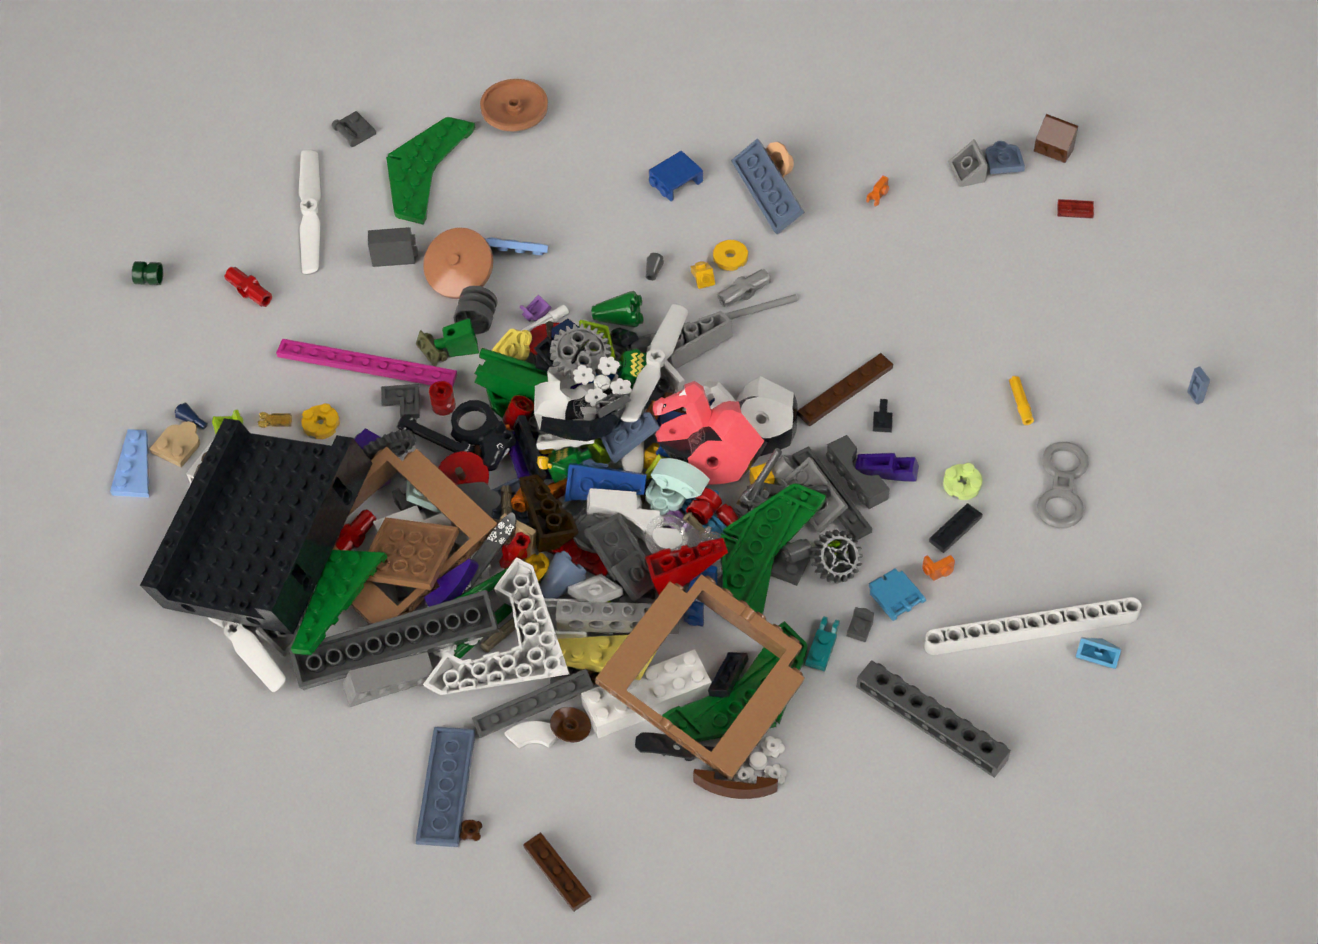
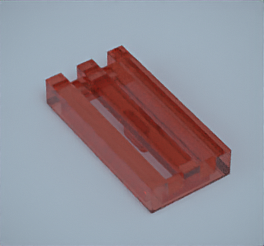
(1075, 208)

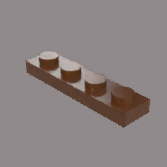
(557, 872)

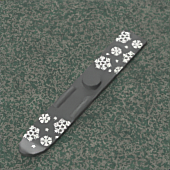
(492, 546)

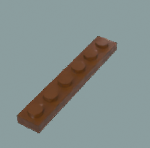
(845, 389)

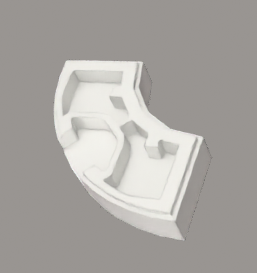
(531, 732)

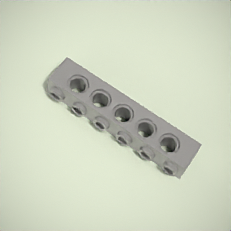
(601, 616)

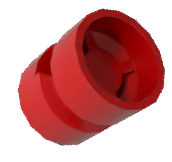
(442, 398)
(518, 406)
(705, 505)

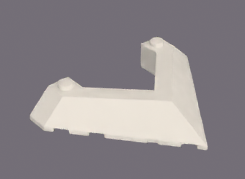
(534, 658)

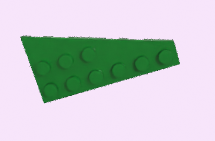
(336, 590)

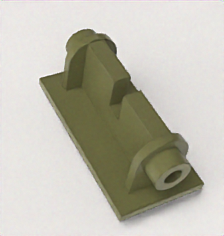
(426, 344)

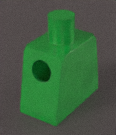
(458, 339)

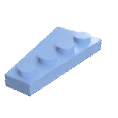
(503, 245)
(132, 469)

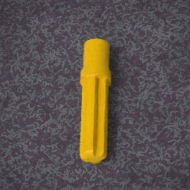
(1022, 404)

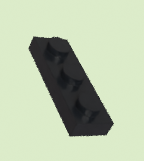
(728, 674)

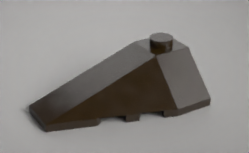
(546, 514)

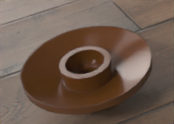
(570, 718)

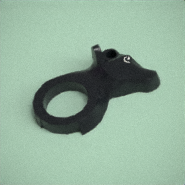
(491, 437)

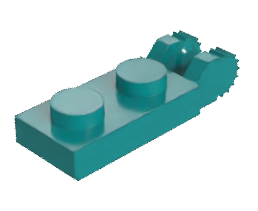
(822, 645)

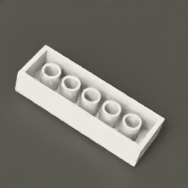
(660, 688)

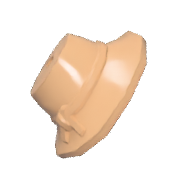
(780, 157)

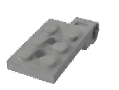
(811, 475)

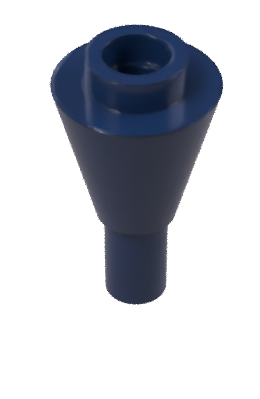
(186, 413)

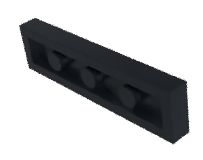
(528, 446)

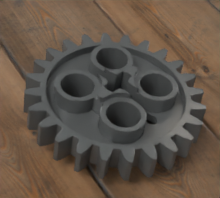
(396, 441)

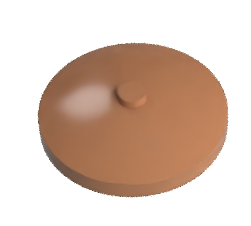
(514, 104)
(457, 261)

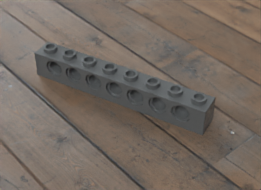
(935, 727)

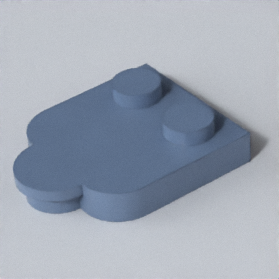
(1004, 158)

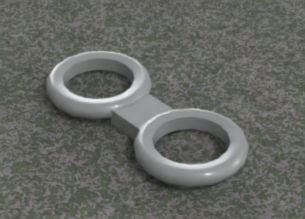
(1062, 485)

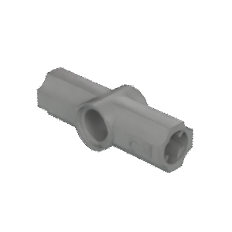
(743, 288)

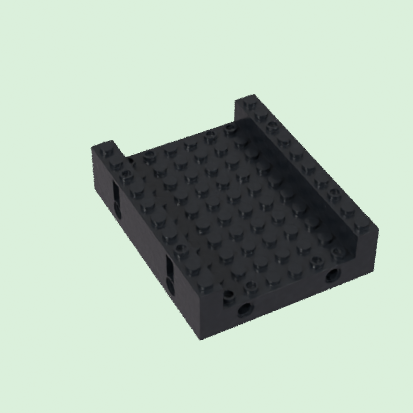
(256, 528)

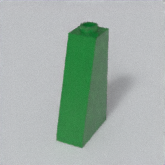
(508, 380)

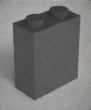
(392, 247)

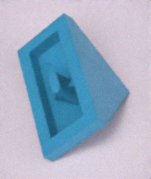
(1098, 651)

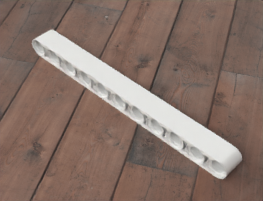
(1024, 631)

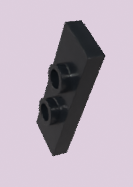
(955, 528)

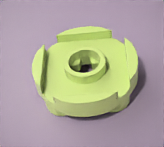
(965, 472)

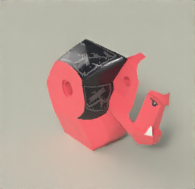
(710, 439)

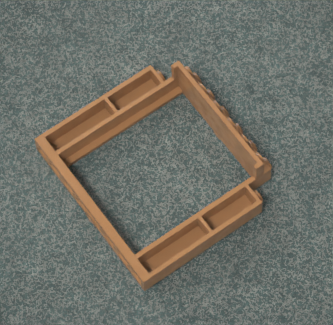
(445, 496)
(760, 710)

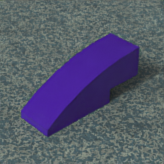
(888, 466)
(452, 583)

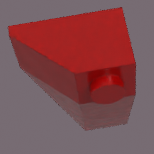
(683, 564)

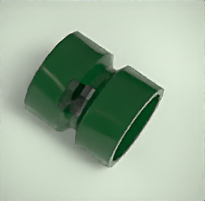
(148, 273)

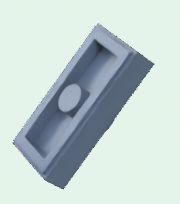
(1198, 385)

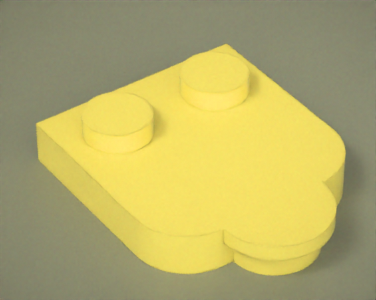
(515, 344)

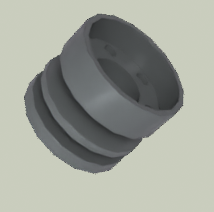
(478, 305)

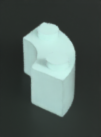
(680, 477)

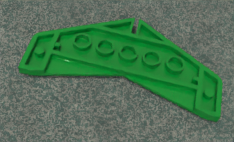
(414, 163)
(761, 537)
(713, 716)

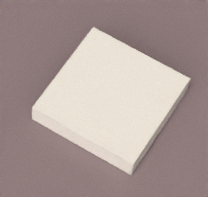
(595, 590)

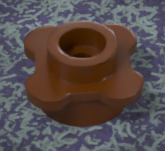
(471, 824)

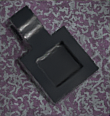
(882, 420)

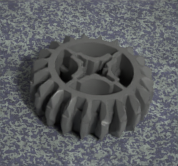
(823, 549)

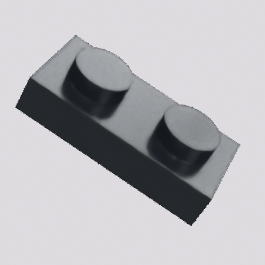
(623, 337)

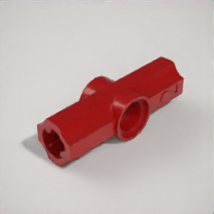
(248, 286)
(353, 534)
(516, 548)

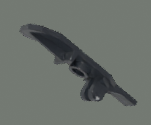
(662, 744)

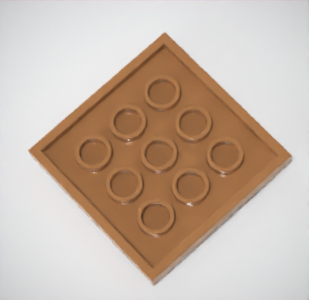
(413, 552)

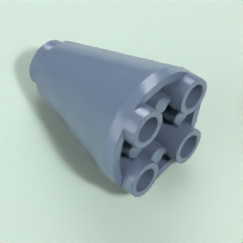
(560, 575)

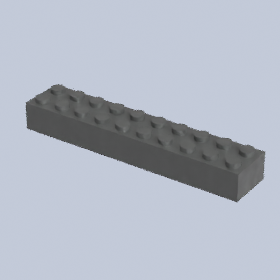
(397, 638)

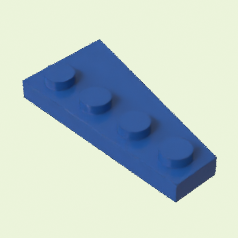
(584, 477)

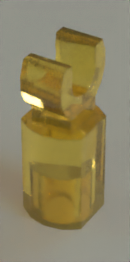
(275, 420)

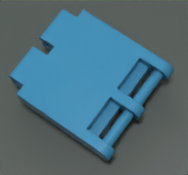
(895, 593)

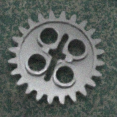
(565, 343)

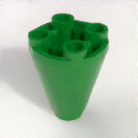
(620, 310)

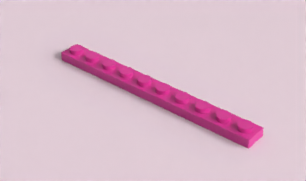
(364, 363)

